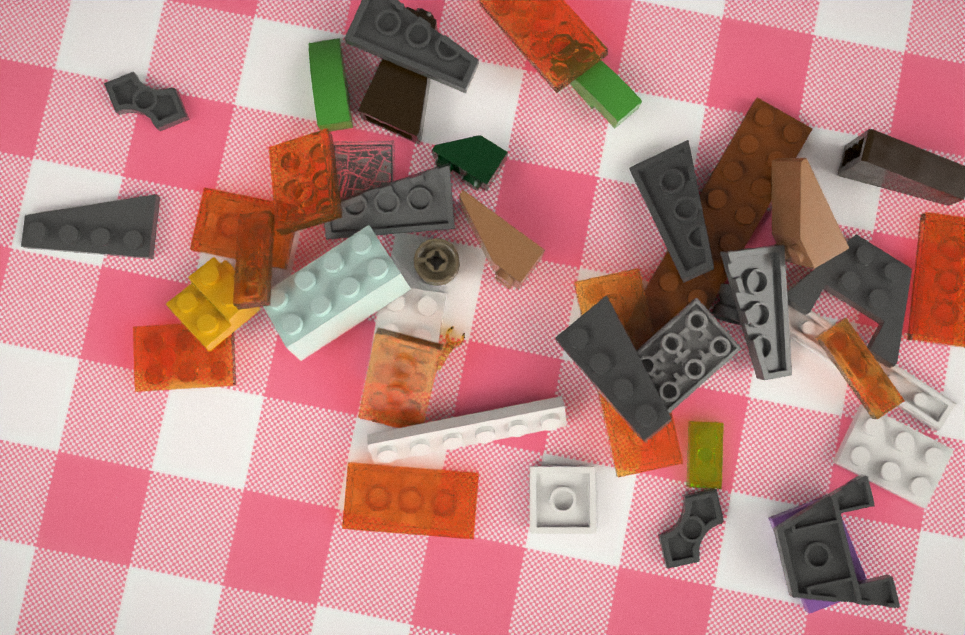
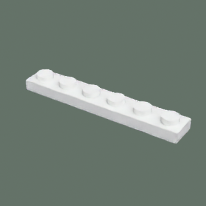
(467, 430)

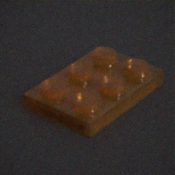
(304, 182)
(218, 226)
(175, 360)
(399, 379)

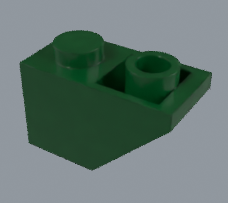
(473, 159)

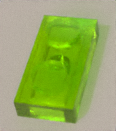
(705, 454)

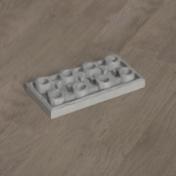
(685, 353)

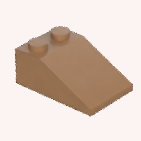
(802, 215)
(505, 248)

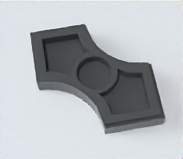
(132, 96)
(699, 515)

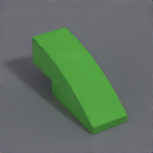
(329, 85)
(607, 93)

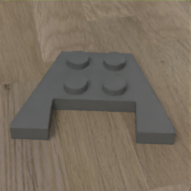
(867, 282)
(818, 554)

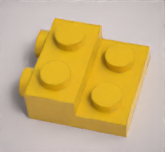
(208, 305)

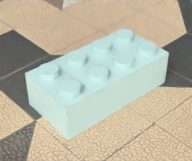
(334, 293)

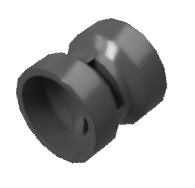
(726, 308)

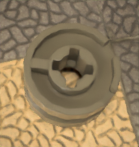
(436, 248)

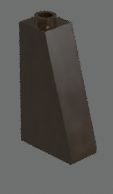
(398, 96)
(902, 168)

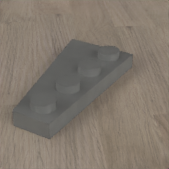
(409, 41)
(674, 202)
(104, 228)

